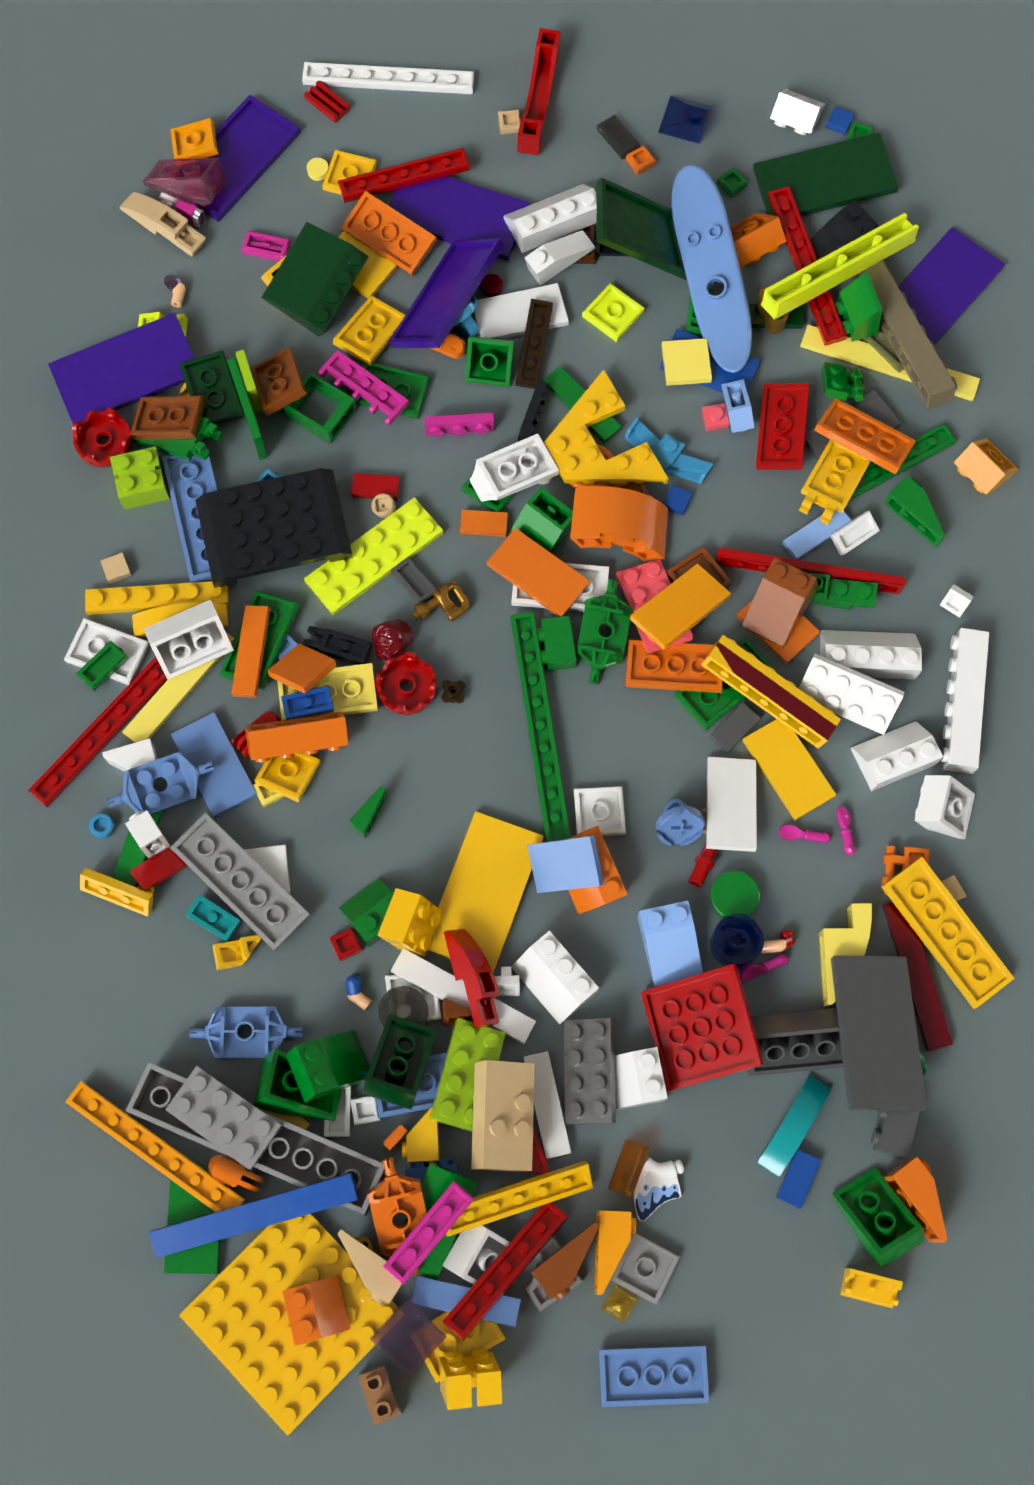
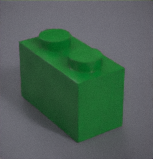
(557, 643)

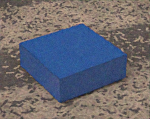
(839, 120)
(677, 499)

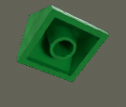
(489, 361)

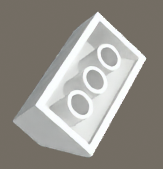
(553, 217)
(874, 652)

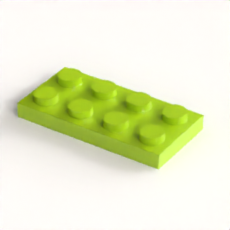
(456, 1086)

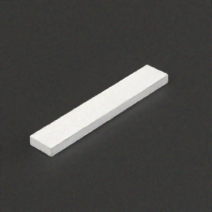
(446, 987)

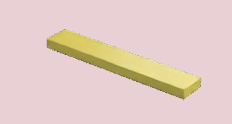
(167, 701)

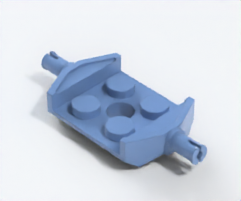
(180, 779)
(266, 1035)

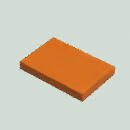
(801, 637)

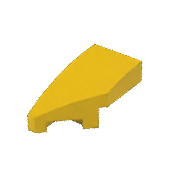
(234, 953)

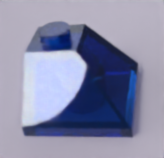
(685, 119)

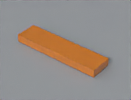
(250, 651)

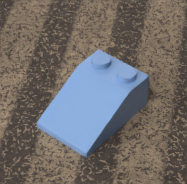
(670, 942)

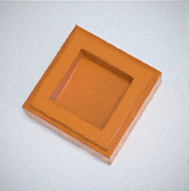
(640, 160)
(395, 1137)

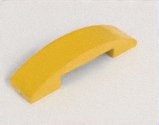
(152, 616)

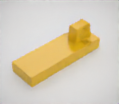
(117, 891)

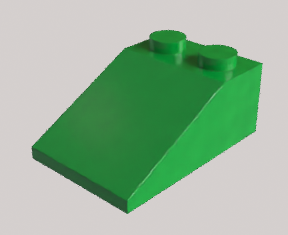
(328, 1064)
(280, 1094)
(879, 1218)

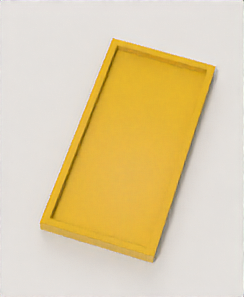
(486, 885)

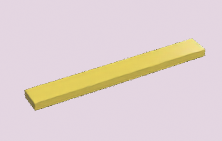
(866, 356)

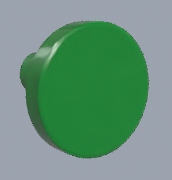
(734, 894)

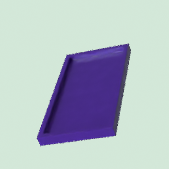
(246, 148)
(458, 211)
(948, 282)
(446, 293)
(122, 368)

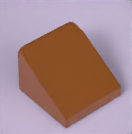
(451, 1011)

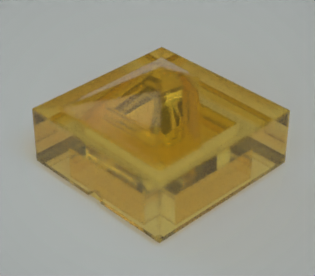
(618, 1304)

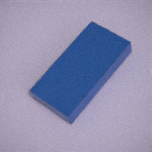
(798, 1179)

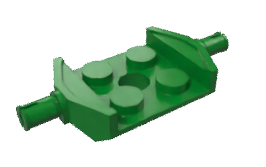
(600, 650)

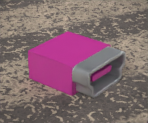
(192, 213)

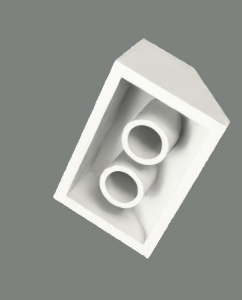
(188, 639)
(896, 755)
(554, 977)

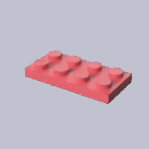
(641, 585)

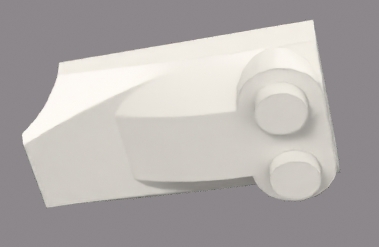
(513, 469)

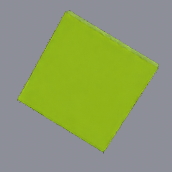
(248, 380)

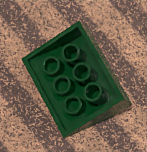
(314, 278)

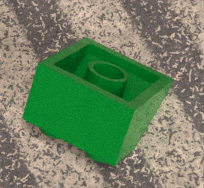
(860, 308)
(368, 910)

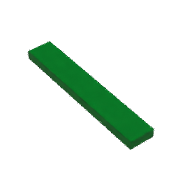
(923, 449)

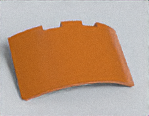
(620, 518)

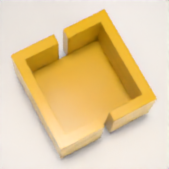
(410, 922)
(463, 1373)

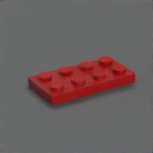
(783, 426)

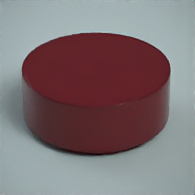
(492, 285)

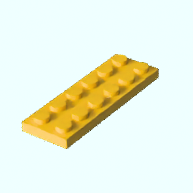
(947, 932)

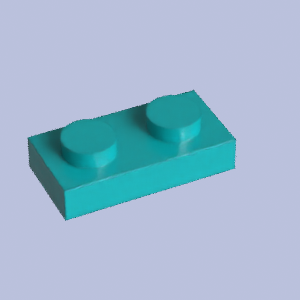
(213, 918)

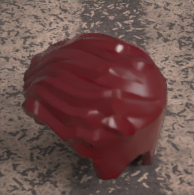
(391, 638)

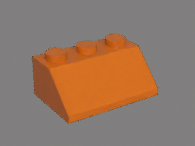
(756, 237)
(612, 889)

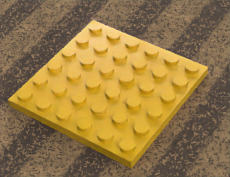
(249, 1329)

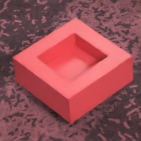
(715, 417)

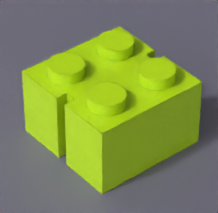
(137, 478)

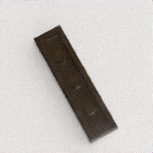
(534, 343)

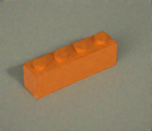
(296, 736)

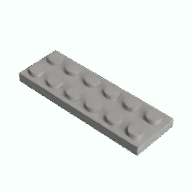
(240, 881)

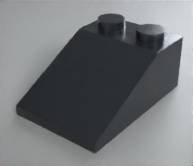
(842, 229)

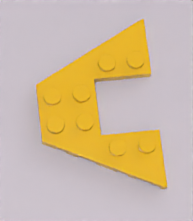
(579, 455)

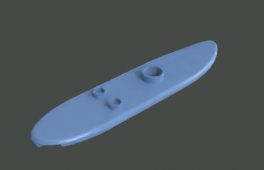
(709, 258)

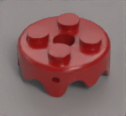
(98, 425)
(406, 668)

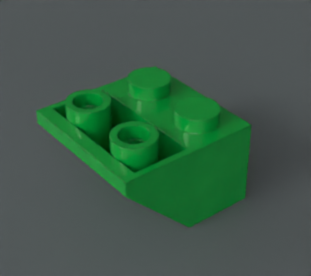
(545, 520)

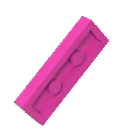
(459, 424)

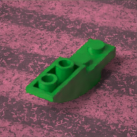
(844, 593)

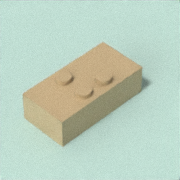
(503, 1116)

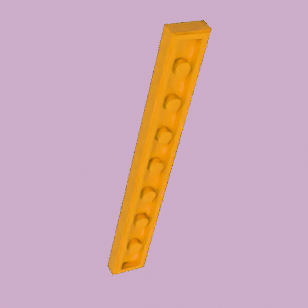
(152, 1149)

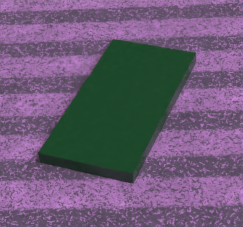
(829, 175)
(637, 227)

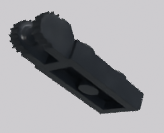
(532, 415)
(339, 645)

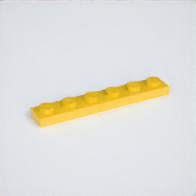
(151, 596)
(524, 1196)

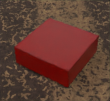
(346, 944)

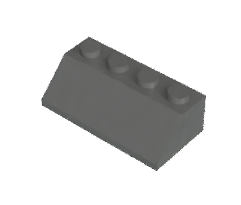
(798, 1041)

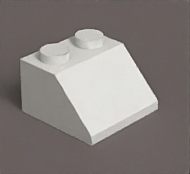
(797, 111)
(944, 806)
(474, 1253)

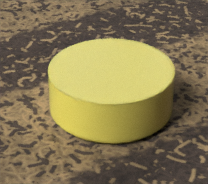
(317, 169)

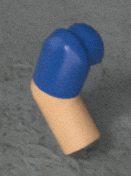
(354, 994)

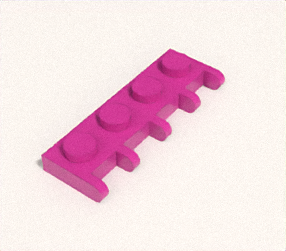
(364, 386)

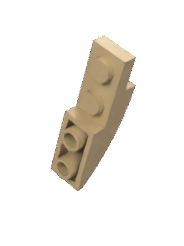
(163, 220)

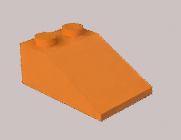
(918, 1191)

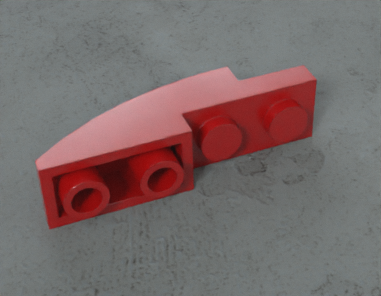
(479, 981)

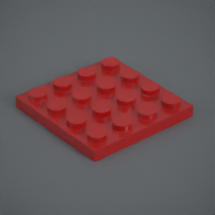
(702, 1028)

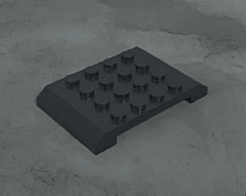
(272, 525)

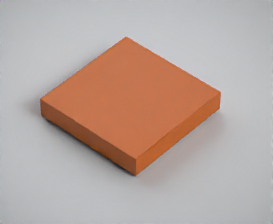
(302, 668)

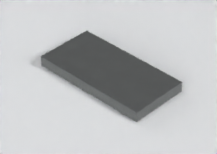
(871, 405)

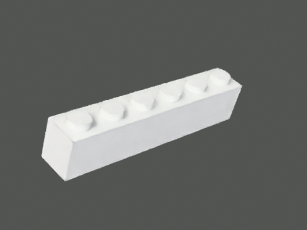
(965, 701)

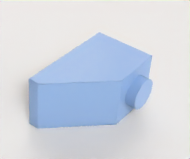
(738, 406)

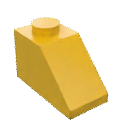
(422, 1141)

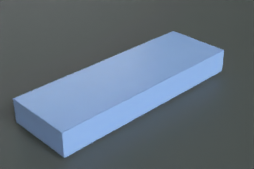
(813, 535)

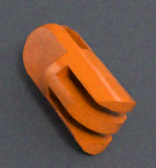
(452, 347)
(230, 1172)

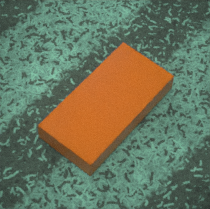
(483, 523)

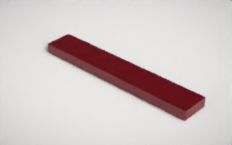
(923, 990)

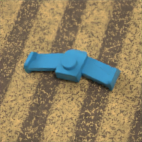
(668, 453)

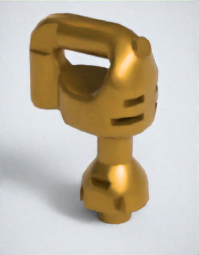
(442, 599)

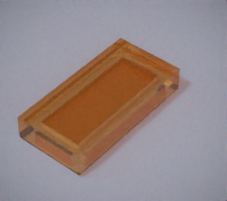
(628, 1168)

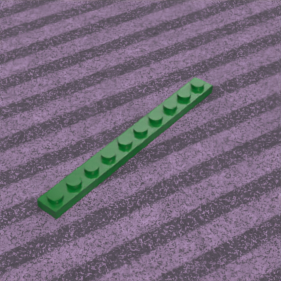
(540, 727)

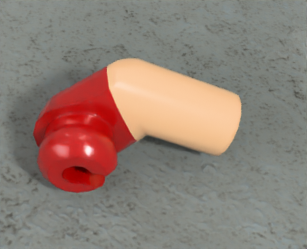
(772, 946)

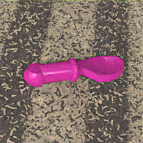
(845, 819)
(792, 833)
(752, 970)

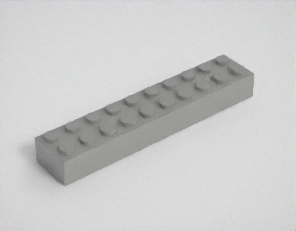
(292, 1154)

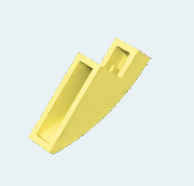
(843, 942)

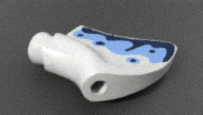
(656, 1186)

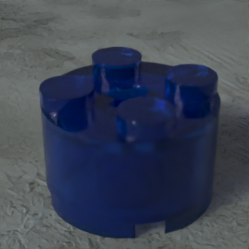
(748, 935)

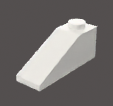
(557, 255)

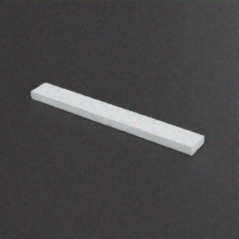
(388, 78)

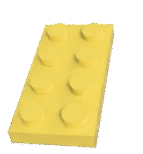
(350, 689)

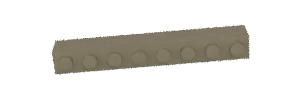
(910, 340)

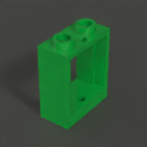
(337, 420)

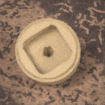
(383, 505)

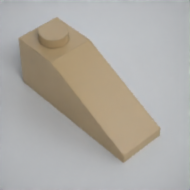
(371, 1270)

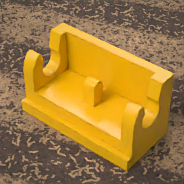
(870, 1287)

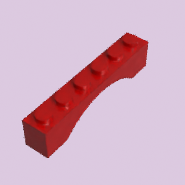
(539, 92)

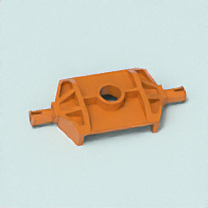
(394, 1196)

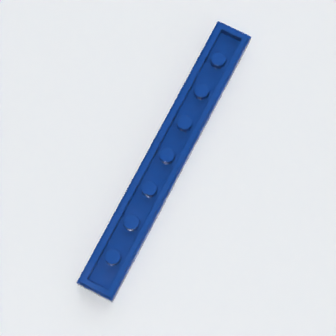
(254, 1215)

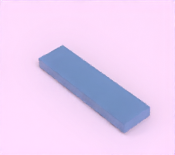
(446, 1296)

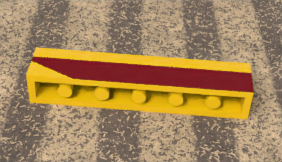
(771, 691)

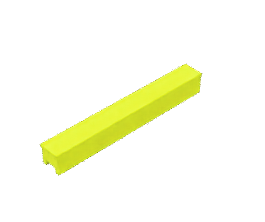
(839, 266)

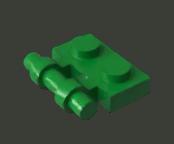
(840, 384)

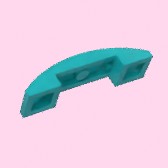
(794, 1126)

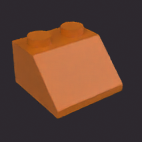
(316, 1310)

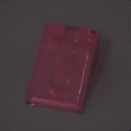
(188, 179)

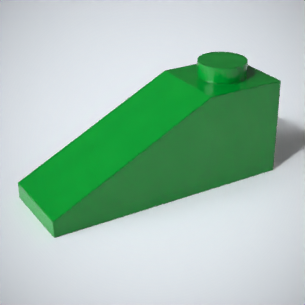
(913, 506)

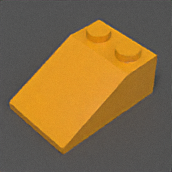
(611, 1242)

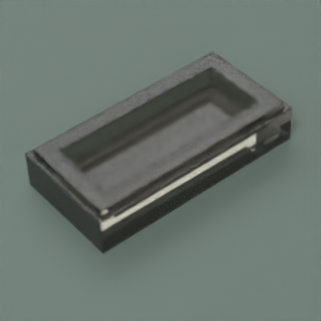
(618, 136)

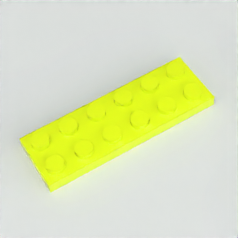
(374, 556)

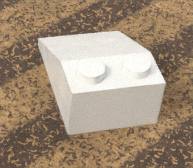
(639, 1078)

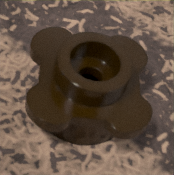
(456, 697)

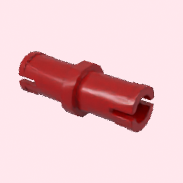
(704, 863)

